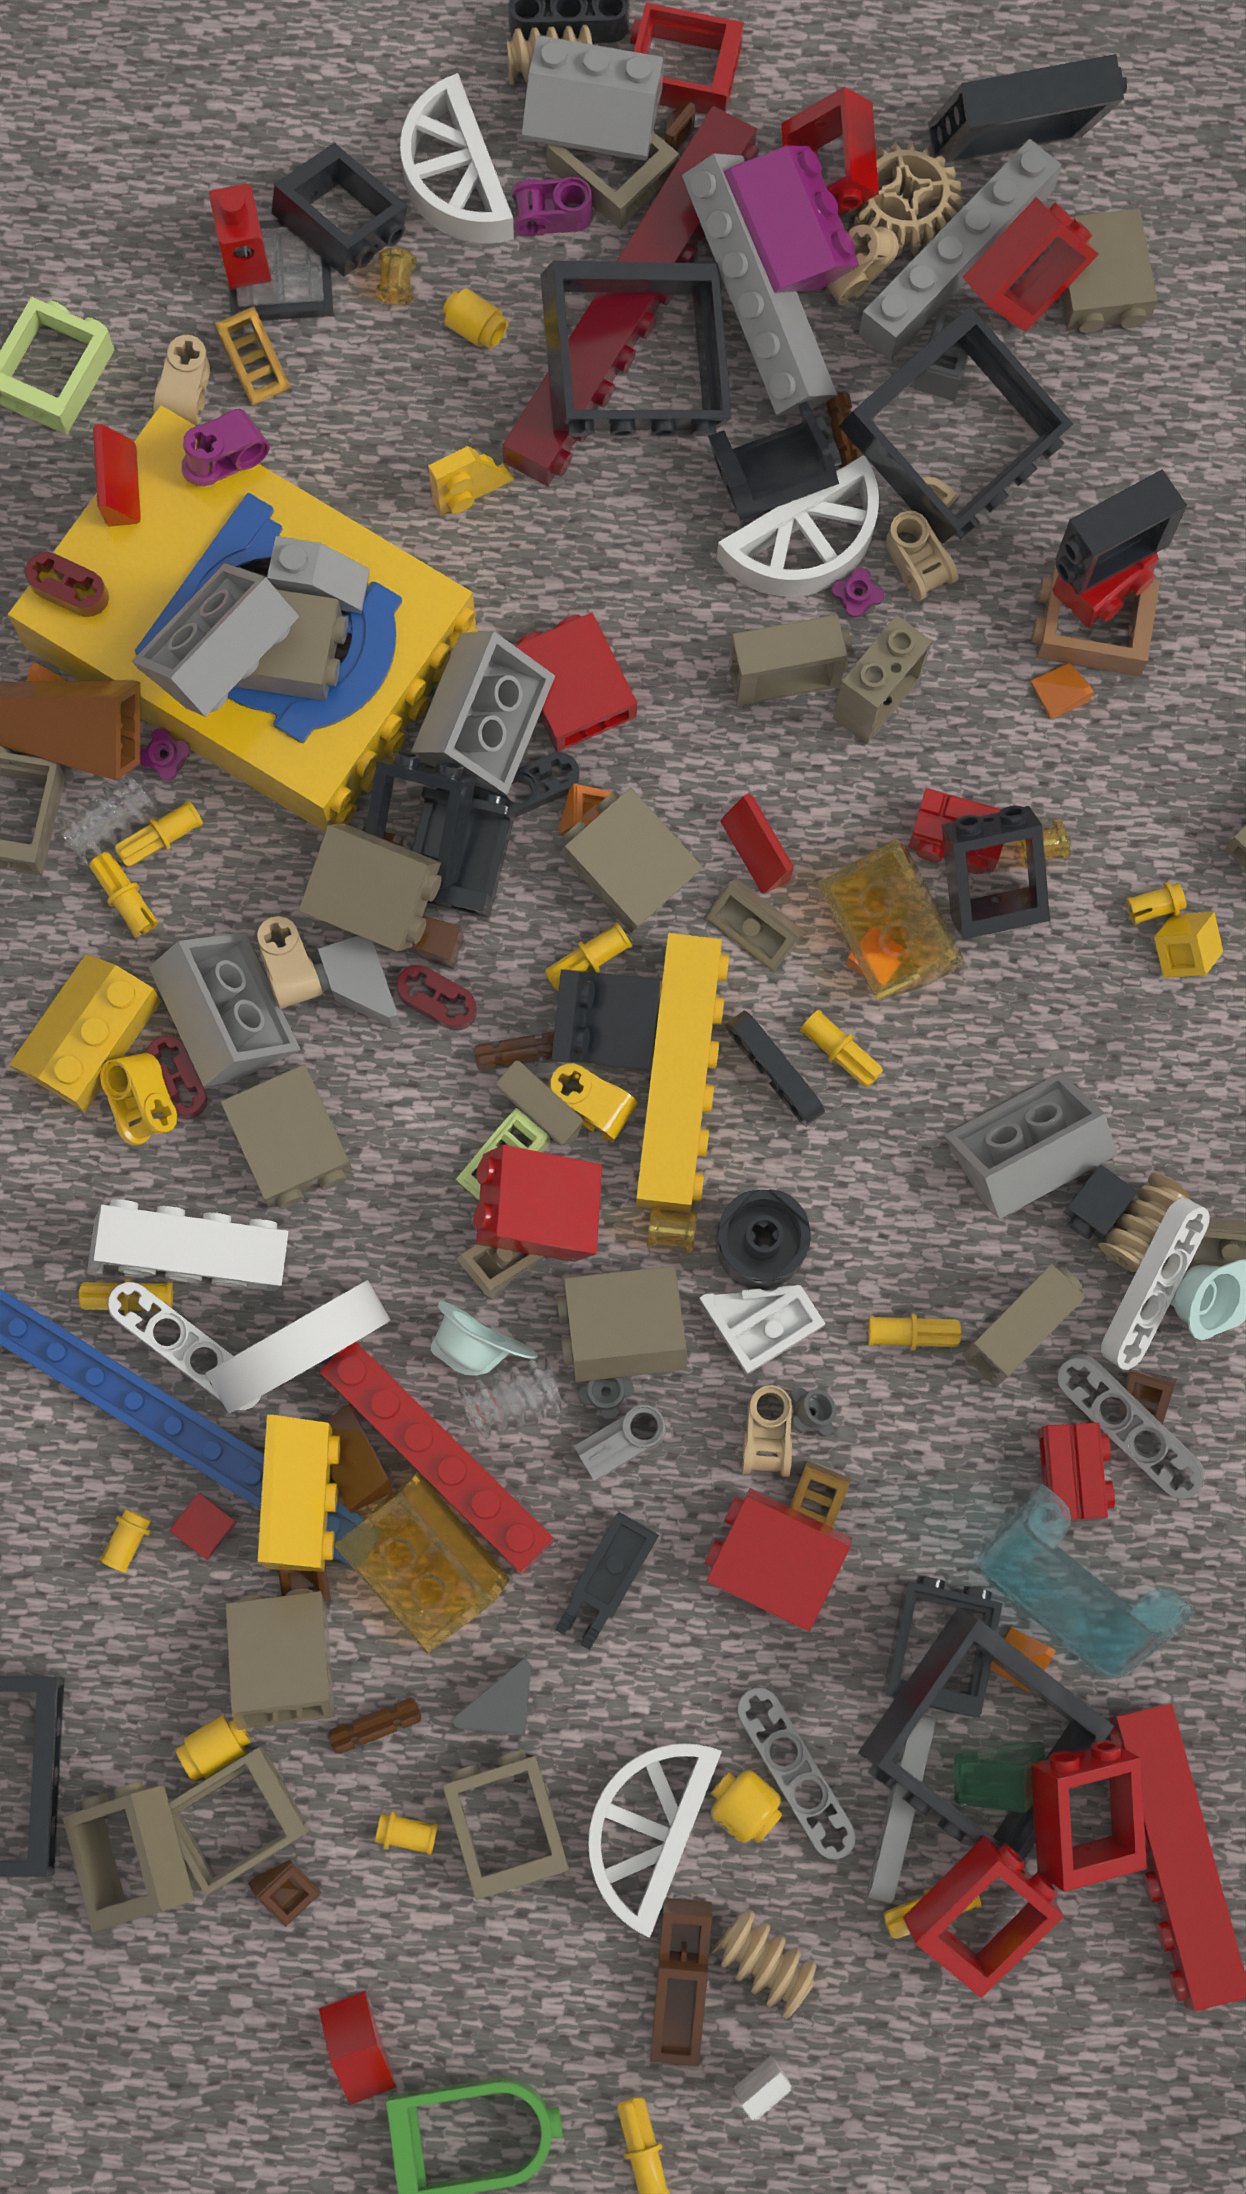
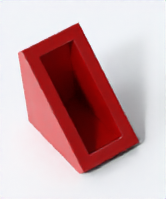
(356, 2048)

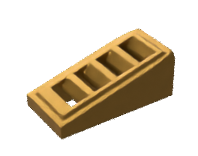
(238, 321)
(825, 1477)

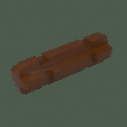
(839, 409)
(521, 1049)
(374, 1726)

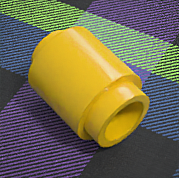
(474, 318)
(212, 1748)

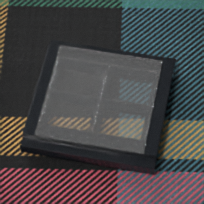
(298, 275)

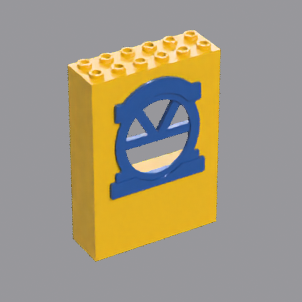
(288, 747)

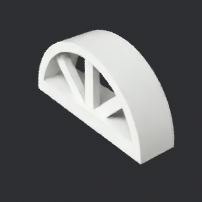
(451, 218)
(777, 525)
(298, 1347)
(665, 1856)

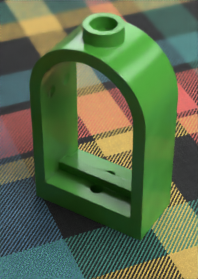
(408, 2145)

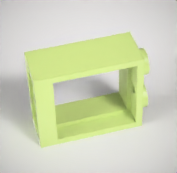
(38, 405)

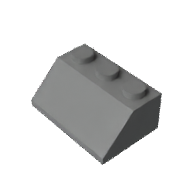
(592, 98)
(217, 638)
(484, 710)
(223, 1007)
(1032, 1144)

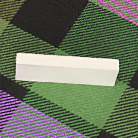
(762, 2088)

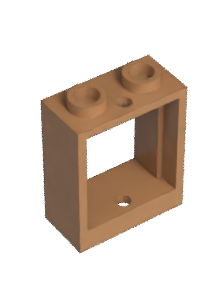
(1094, 654)

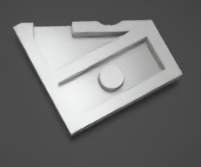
(762, 1322)

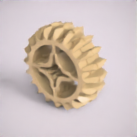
(924, 184)

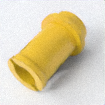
(1157, 903)
(125, 1540)
(406, 1833)

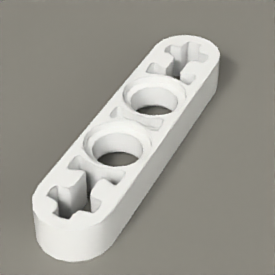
(1132, 1328)
(178, 1353)

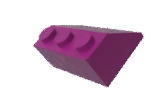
(792, 219)

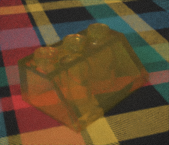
(891, 922)
(423, 1563)

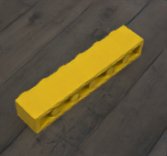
(679, 1073)

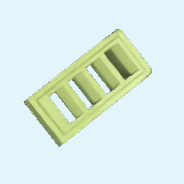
(503, 1134)

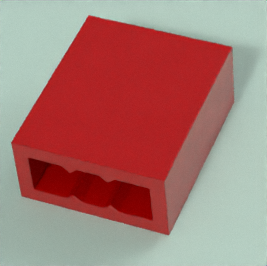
(588, 683)
(538, 1203)
(777, 1558)

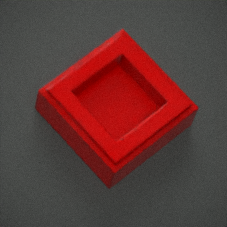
(203, 1526)

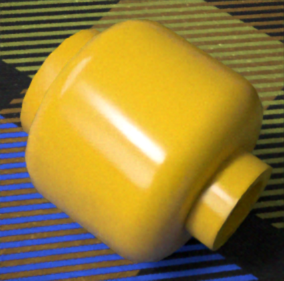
(745, 1806)

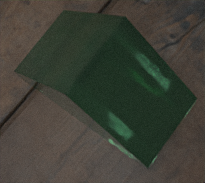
(997, 1777)

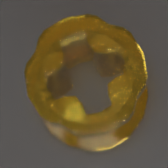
(395, 276)
(1055, 842)
(672, 1229)

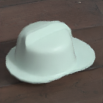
(1212, 1298)
(470, 1345)

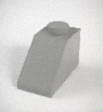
(318, 571)
(357, 979)

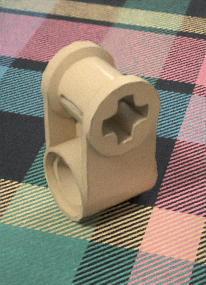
(874, 252)
(182, 385)
(921, 563)
(287, 967)
(768, 1436)

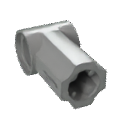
(616, 1444)

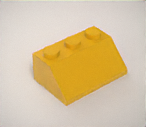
(83, 1028)
(297, 1494)

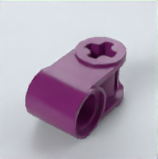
(550, 206)
(227, 443)

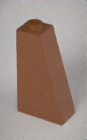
(74, 723)

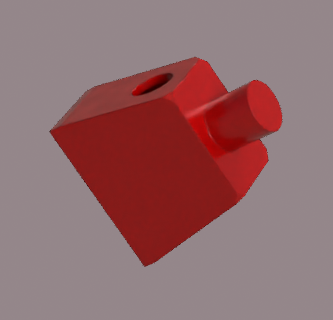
(236, 227)

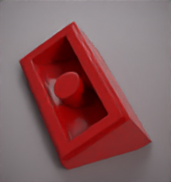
(116, 477)
(757, 844)

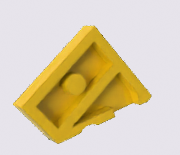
(464, 477)

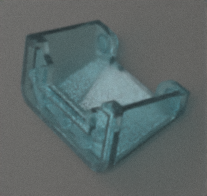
(1069, 1600)

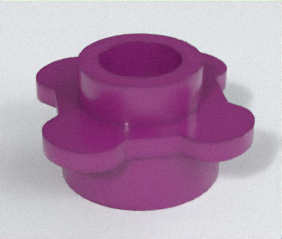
(854, 604)
(177, 754)

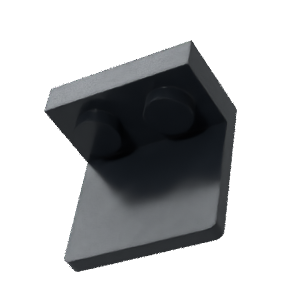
(606, 1019)

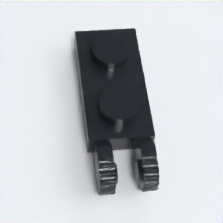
(609, 1574)

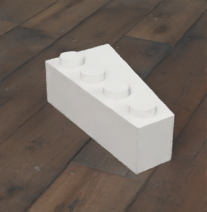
(187, 1246)

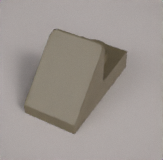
(495, 1267)

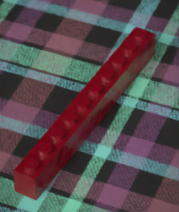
(615, 321)

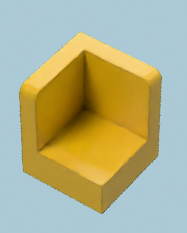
(1188, 944)

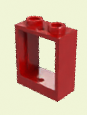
(695, 30)
(825, 121)
(1018, 249)
(1103, 1858)
(957, 1890)

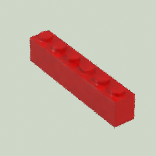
(437, 1457)
(1181, 1864)

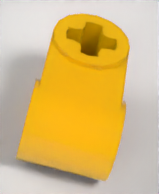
(138, 1093)
(599, 1102)

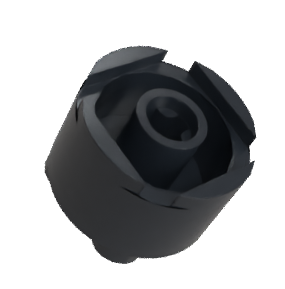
(762, 1212)

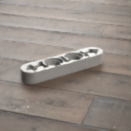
(1136, 1420)
(799, 1770)
(899, 1816)

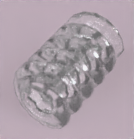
(104, 816)
(511, 1398)

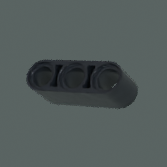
(584, 12)

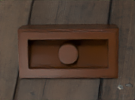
(359, 1471)

